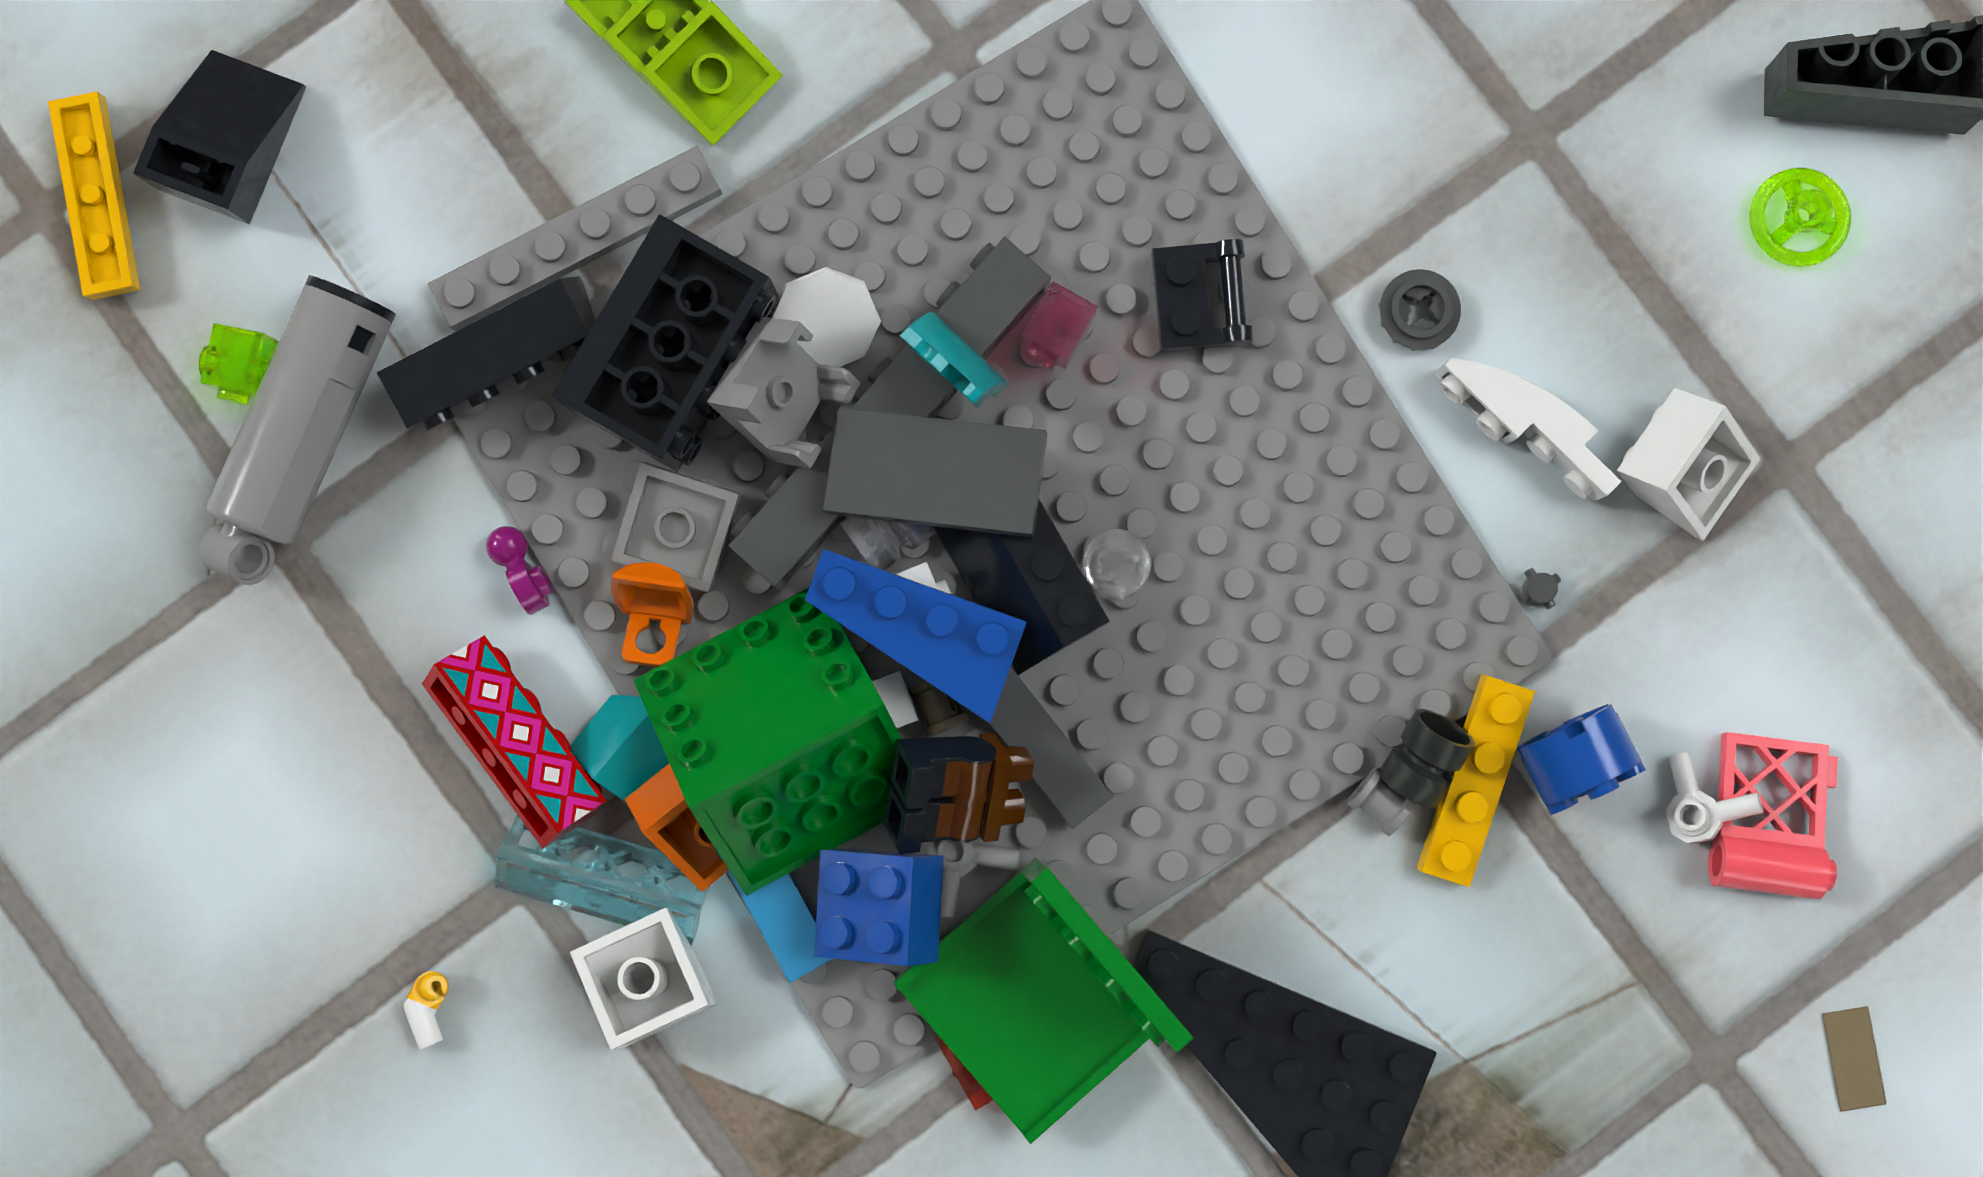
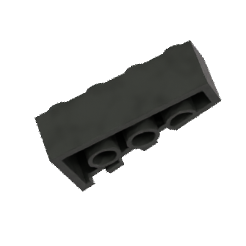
(1883, 79)

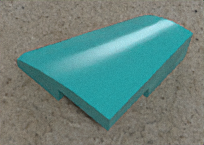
(953, 358)

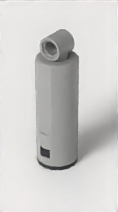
(292, 428)

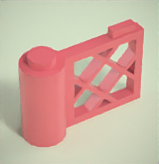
(1774, 859)

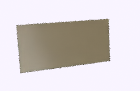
(1854, 1058)

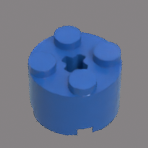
(1581, 758)

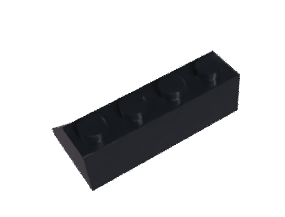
(489, 352)

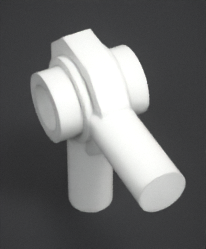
(1695, 815)

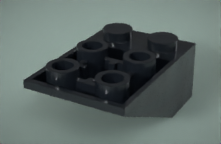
(221, 136)

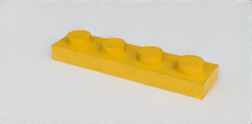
(94, 195)
(1473, 795)

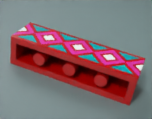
(514, 740)

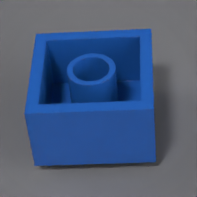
(879, 906)

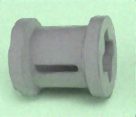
(1381, 802)

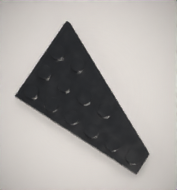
(1304, 1073)

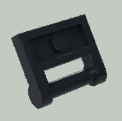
(1184, 297)

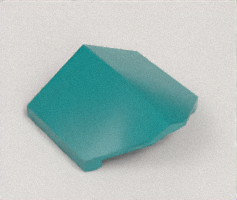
(620, 746)

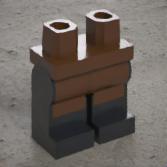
(954, 789)

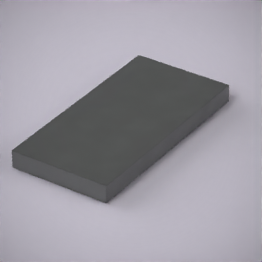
(935, 472)

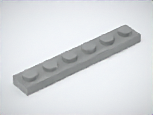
(574, 239)

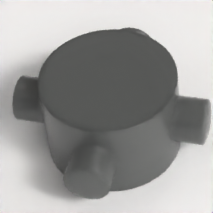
(1540, 588)

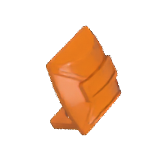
(654, 594)

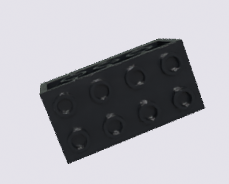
(642, 326)

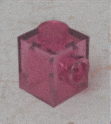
(1058, 327)

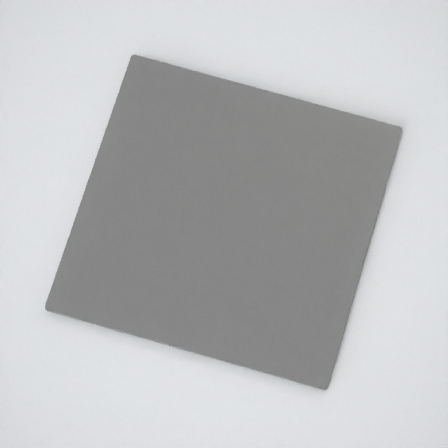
(1290, 520)

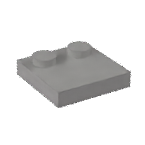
(677, 524)

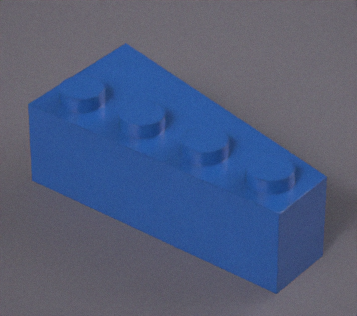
(929, 631)

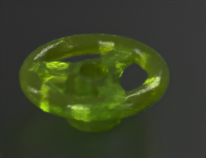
(1815, 202)

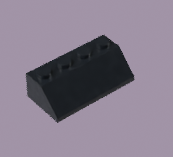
(1029, 581)

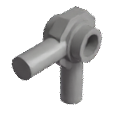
(963, 857)

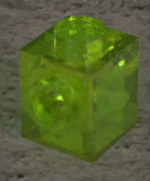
(235, 362)

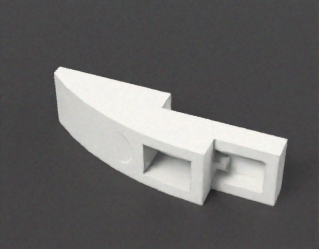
(1516, 406)

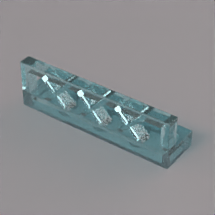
(596, 886)

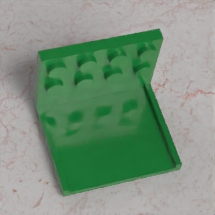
(774, 739)
(1037, 1000)

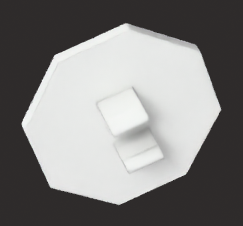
(834, 311)

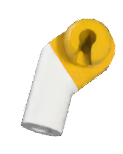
(422, 1006)

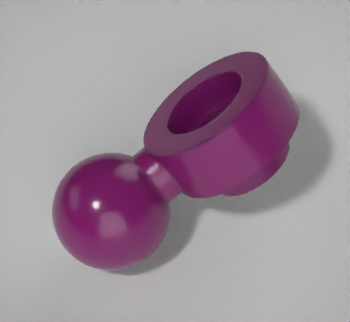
(507, 548)

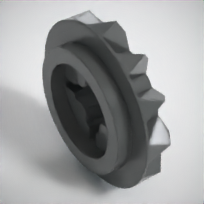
(1413, 287)

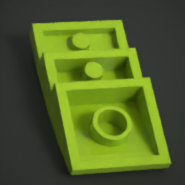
(685, 56)

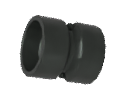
(1429, 754)

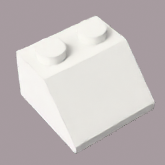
(1689, 462)
(642, 979)

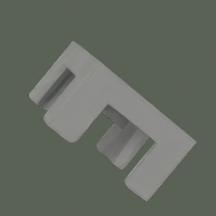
(776, 390)

